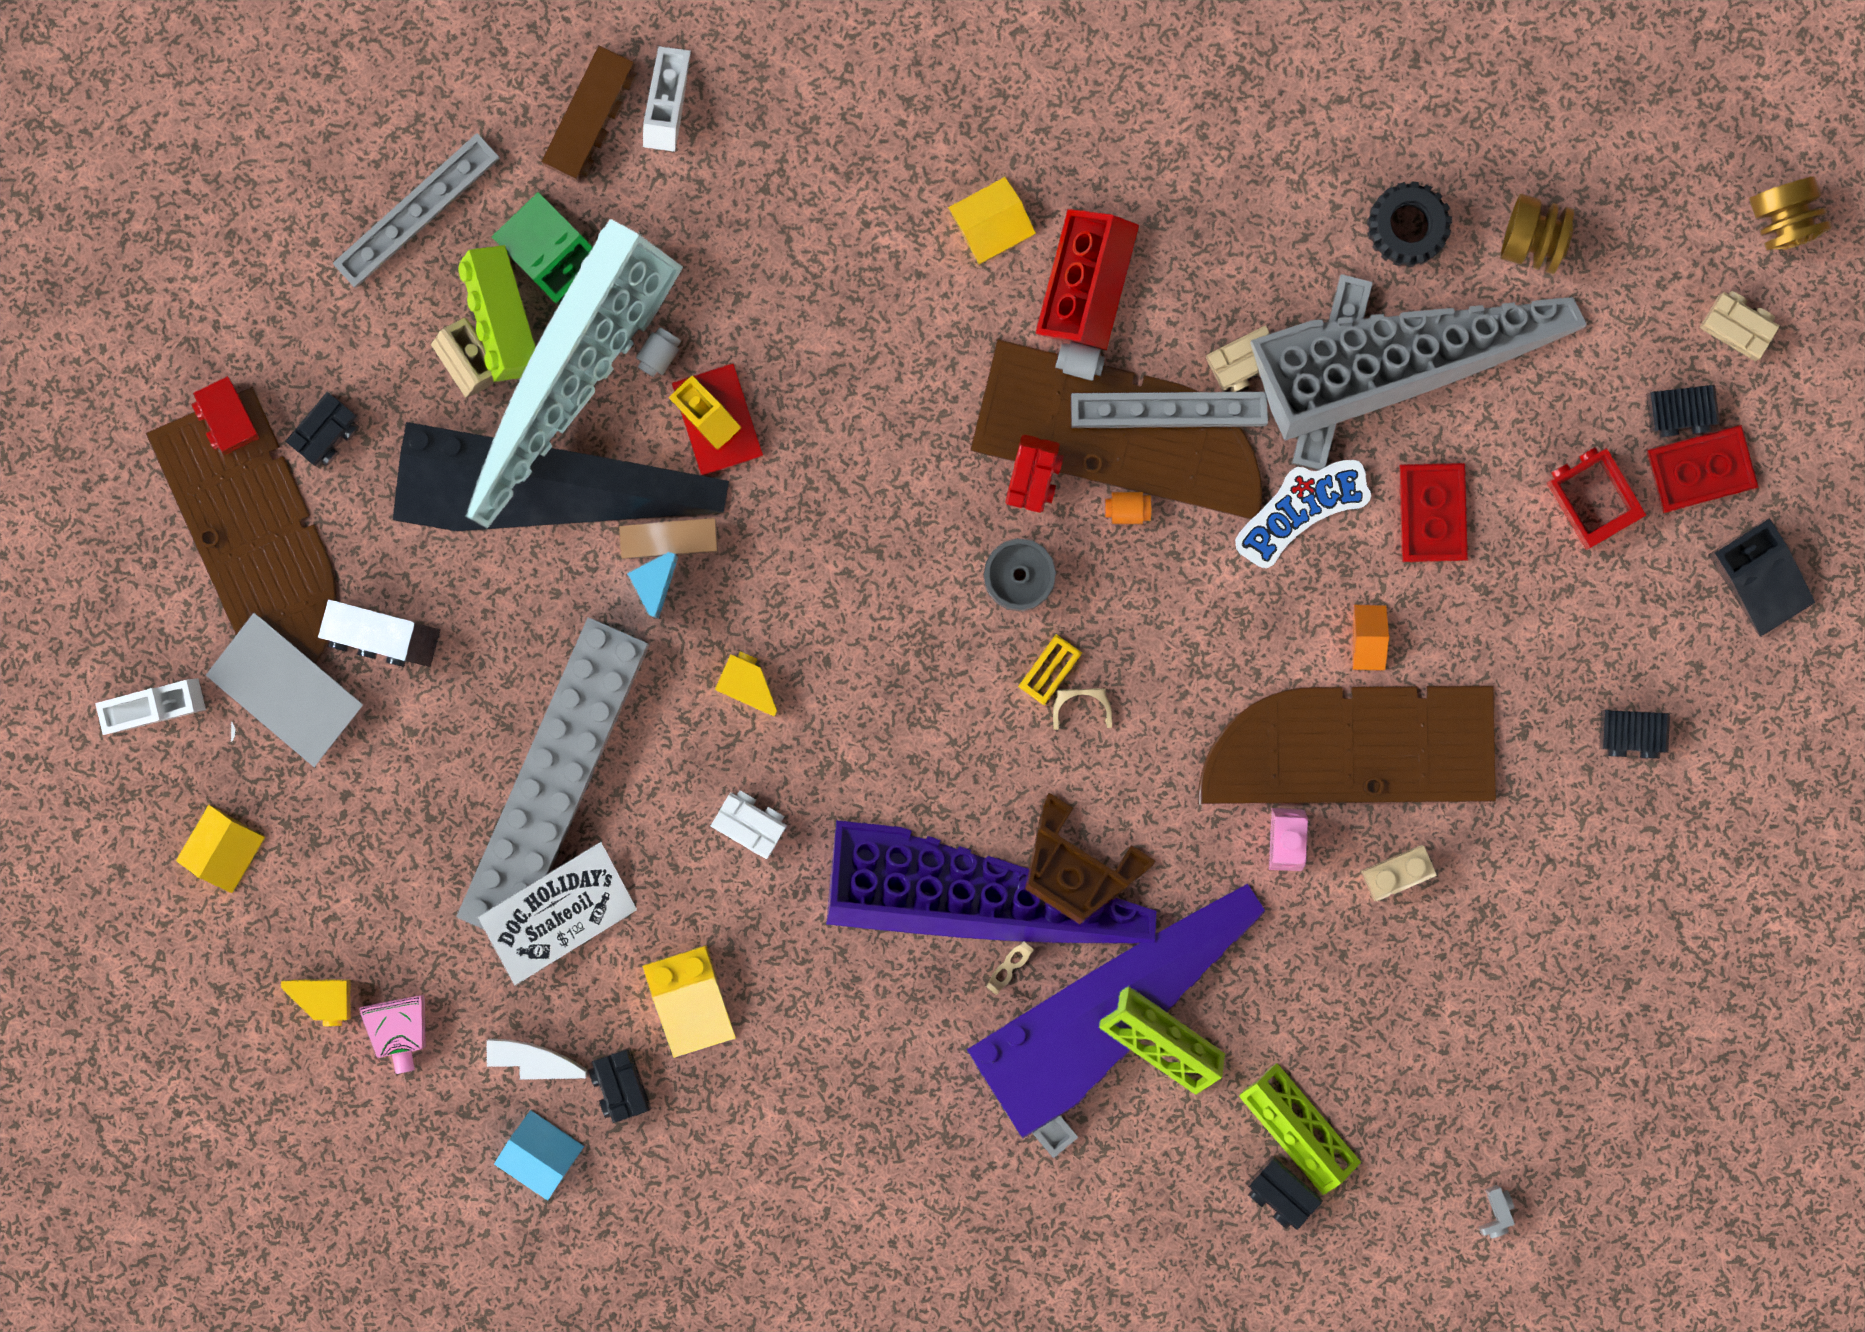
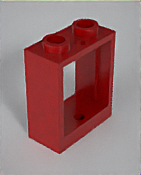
(1589, 458)

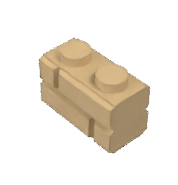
(1740, 325)
(463, 357)
(1236, 362)
(1398, 873)

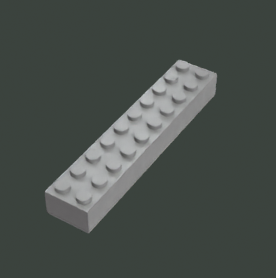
(557, 767)

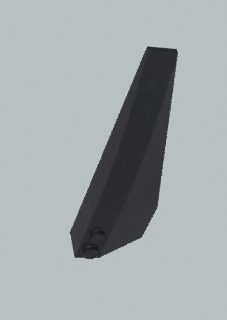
(565, 487)

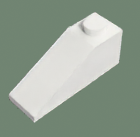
(666, 99)

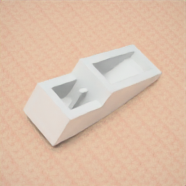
(150, 706)
(533, 1060)

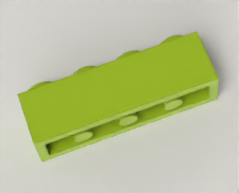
(497, 311)

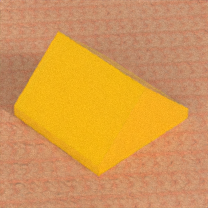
(992, 220)
(220, 849)

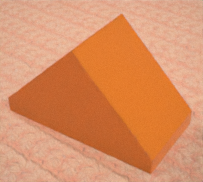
(1370, 637)

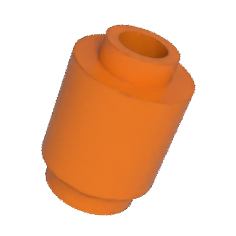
(1128, 507)

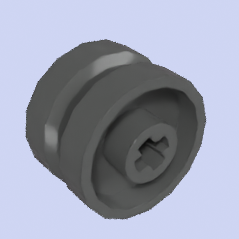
(1027, 557)

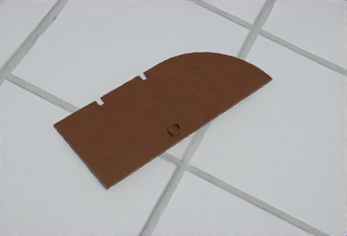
(1181, 464)
(248, 527)
(1358, 749)

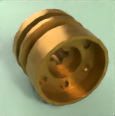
(1790, 213)
(1537, 234)

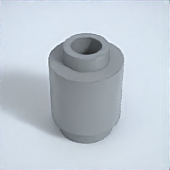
(658, 352)
(1080, 360)

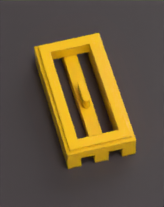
(1065, 647)

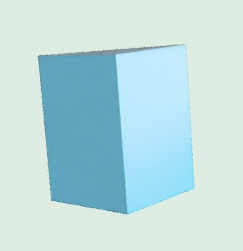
(654, 581)
(538, 1154)

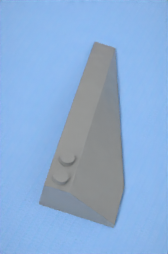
(1353, 367)

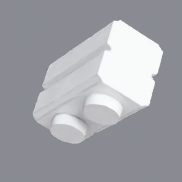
(749, 824)

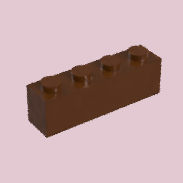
(589, 113)

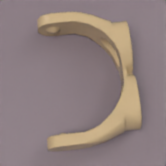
(1064, 695)
(995, 985)

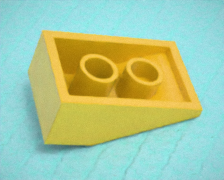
(689, 1001)

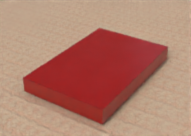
(744, 444)
(1702, 469)
(1433, 512)

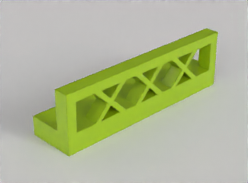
(1171, 1039)
(1296, 1133)

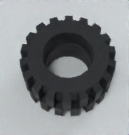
(1429, 204)

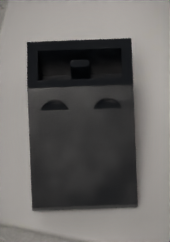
(1763, 576)

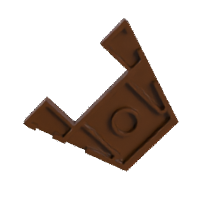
(1070, 877)

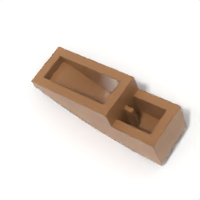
(664, 537)

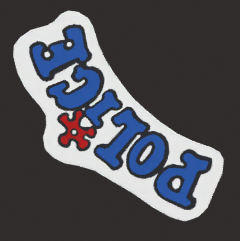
(1299, 503)

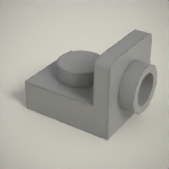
(1055, 1136)

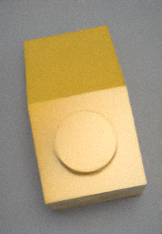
(704, 412)
(746, 683)
(322, 999)

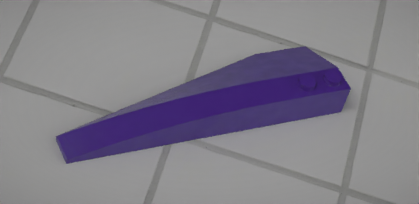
(928, 888)
(1058, 1051)

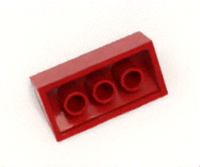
(1087, 278)

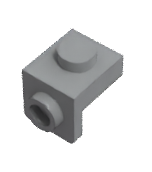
(1501, 1206)

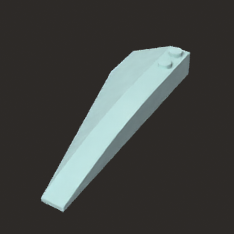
(601, 312)

